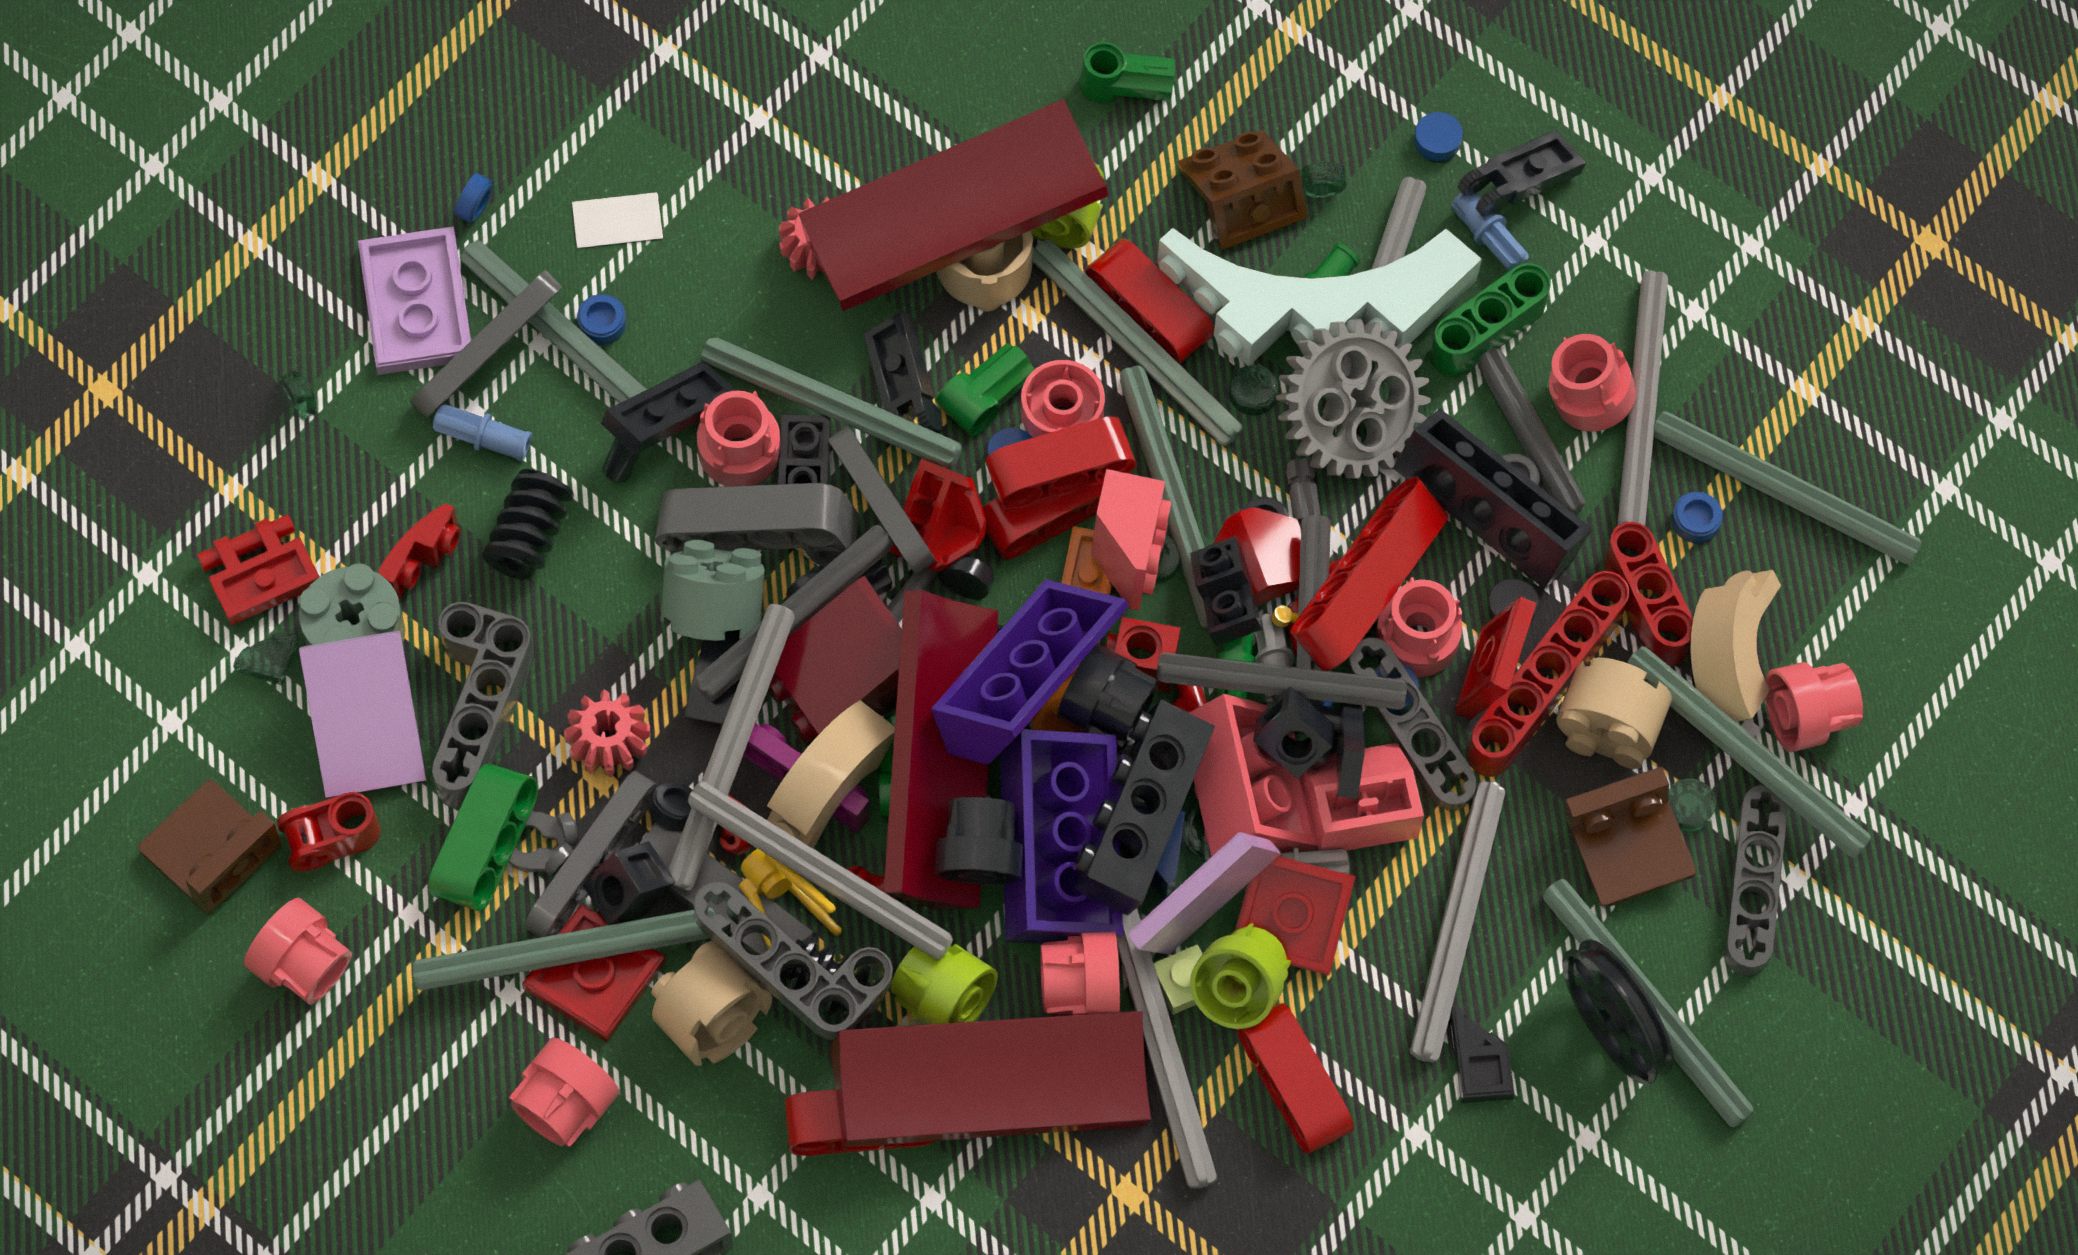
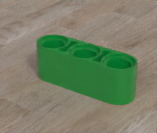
(1498, 301)
(483, 837)

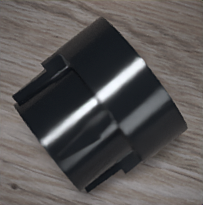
(1106, 695)
(979, 843)

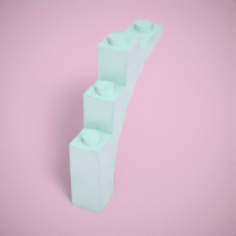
(1260, 307)

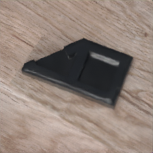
(1480, 1061)

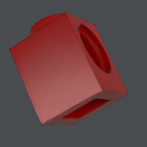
(1149, 636)

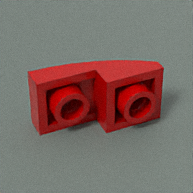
(423, 543)

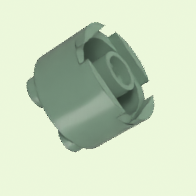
(712, 590)
(347, 598)

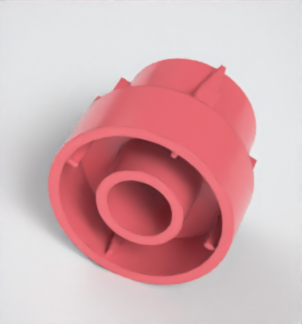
(1591, 383)
(1060, 385)
(738, 462)
(1425, 605)
(1811, 703)
(298, 952)
(1081, 975)
(563, 1093)

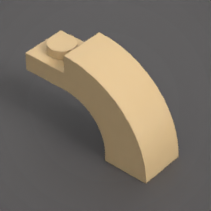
(1726, 643)
(829, 771)

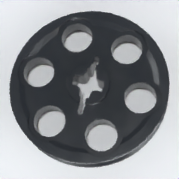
(1618, 1011)

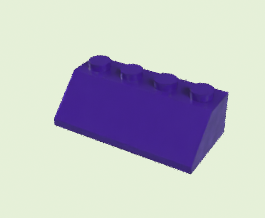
(1022, 668)
(1056, 792)

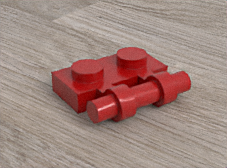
(263, 580)

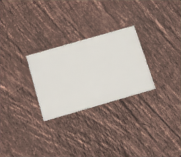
(617, 220)

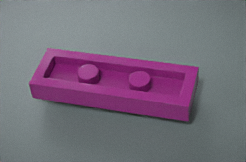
(770, 752)

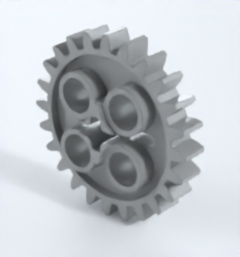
(1321, 375)

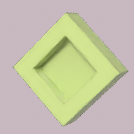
(1175, 976)

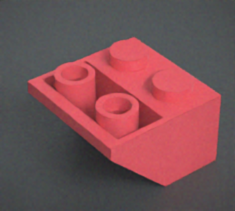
(1130, 533)
(1385, 808)

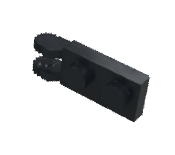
(1523, 172)
(902, 371)

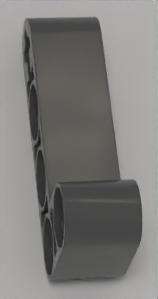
(760, 519)
(474, 708)
(785, 954)

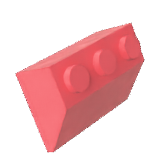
(1245, 786)

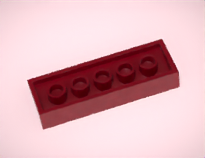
(952, 205)
(935, 649)
(990, 1078)

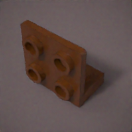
(1246, 187)
(1629, 838)
(210, 845)

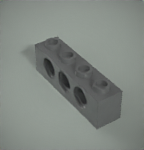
(679, 1206)

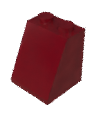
(838, 659)

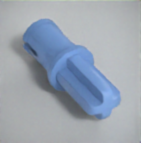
(1490, 231)
(482, 432)

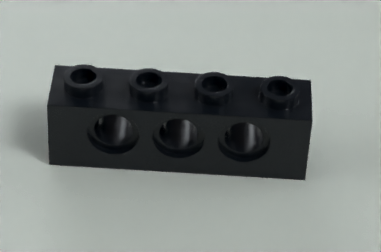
(1493, 498)
(1181, 743)

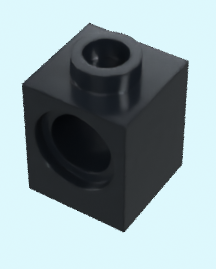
(1290, 714)
(629, 883)

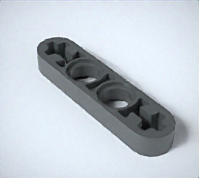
(486, 344)
(882, 500)
(1417, 720)
(600, 841)
(1754, 879)

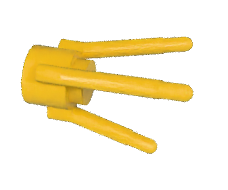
(773, 879)

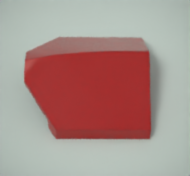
(945, 513)
(1269, 549)

